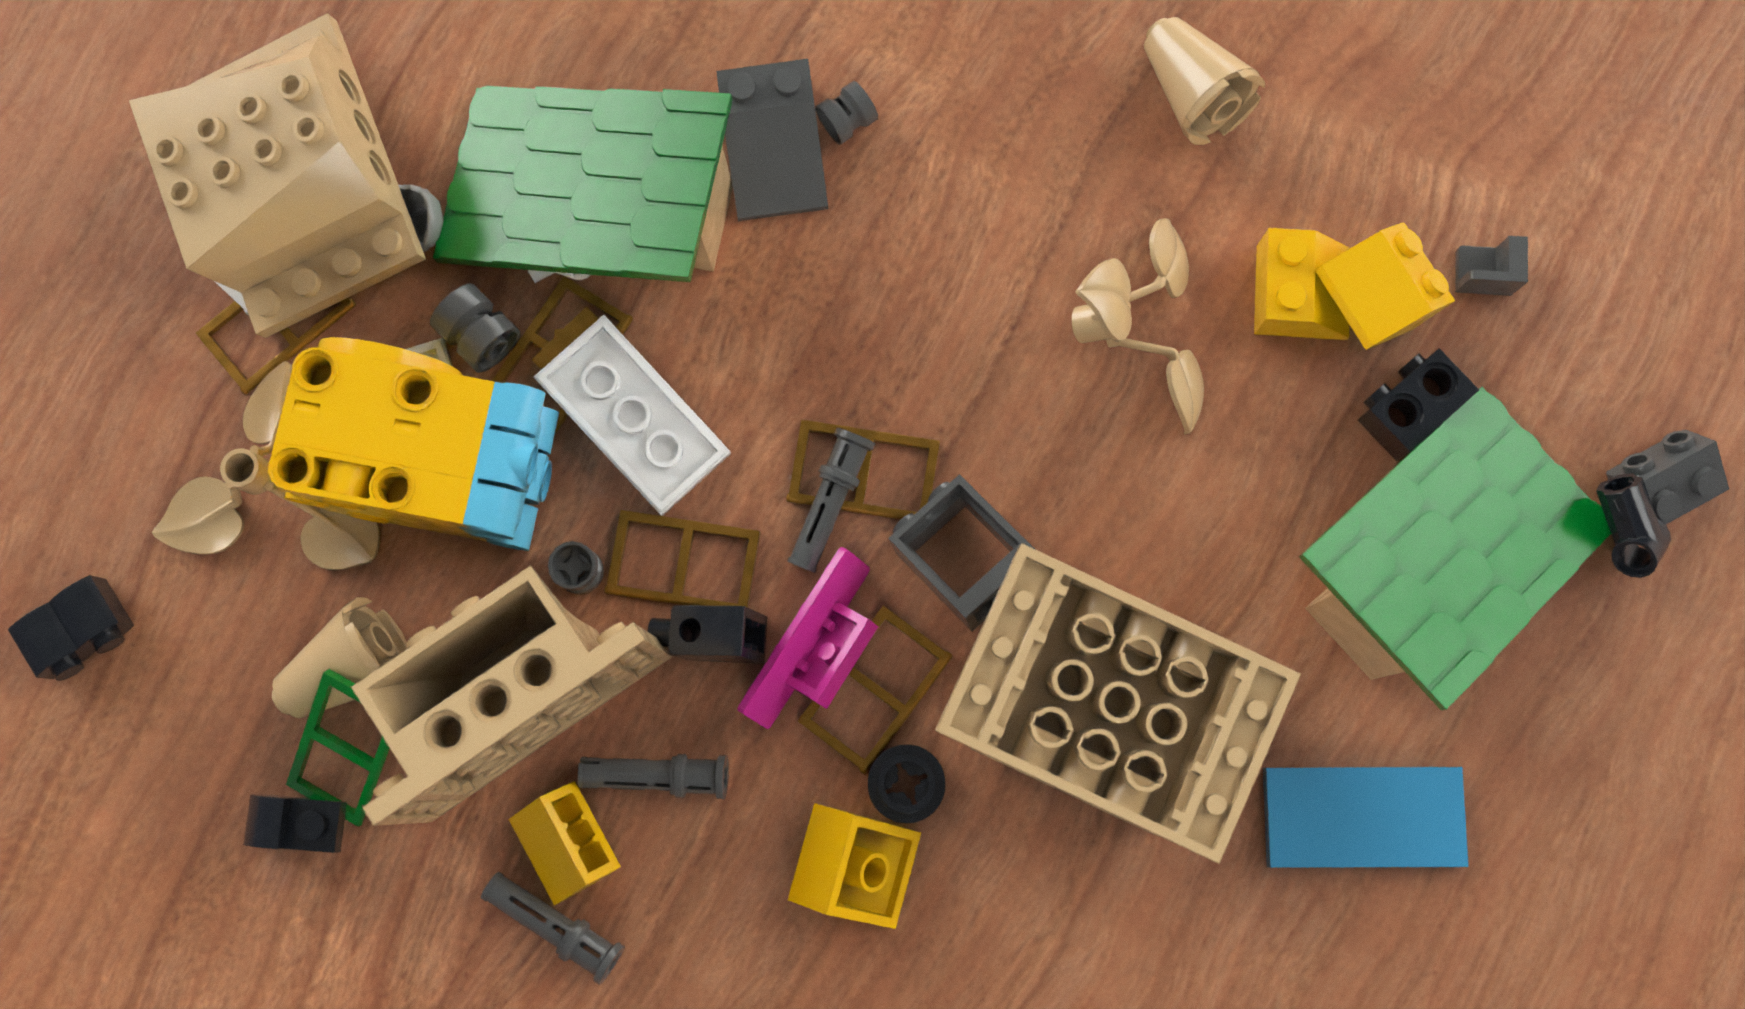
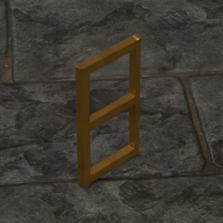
(531, 334)
(296, 344)
(875, 436)
(688, 528)
(903, 710)

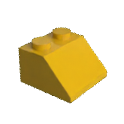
(1385, 285)
(1289, 291)
(854, 867)

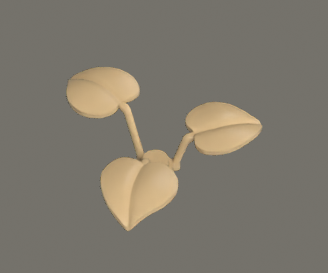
(1110, 319)
(204, 511)

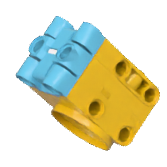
(413, 443)

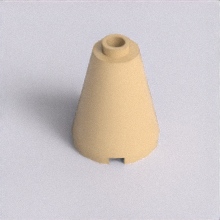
(1201, 79)
(350, 645)

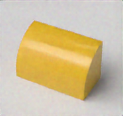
(564, 842)

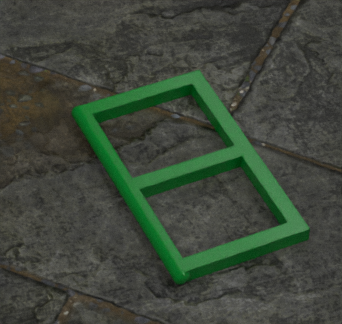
(314, 732)

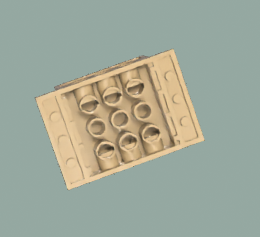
(280, 178)
(491, 693)
(1118, 703)

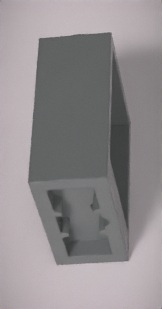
(918, 528)

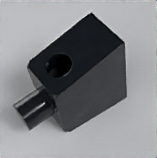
(726, 633)

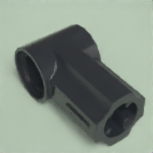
(1633, 524)

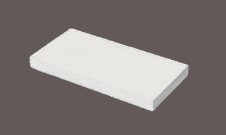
(632, 415)

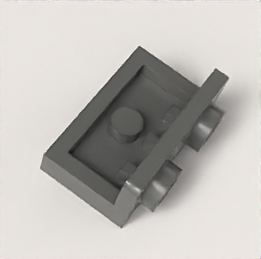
(1677, 473)

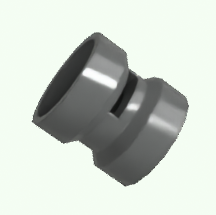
(846, 112)
(567, 565)

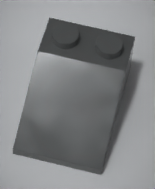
(773, 140)

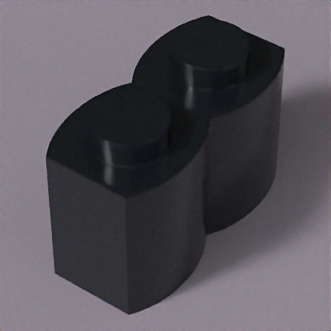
(71, 628)

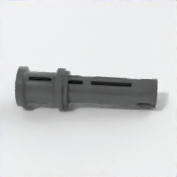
(838, 478)
(674, 775)
(503, 892)

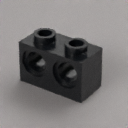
(1421, 409)

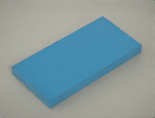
(1365, 817)

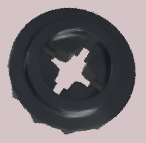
(896, 805)

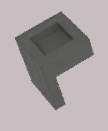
(1492, 269)

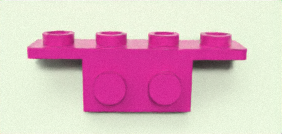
(817, 645)

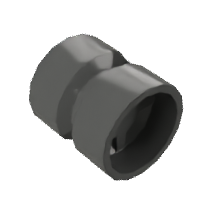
(468, 321)

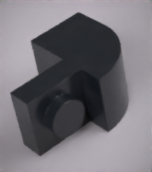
(294, 823)

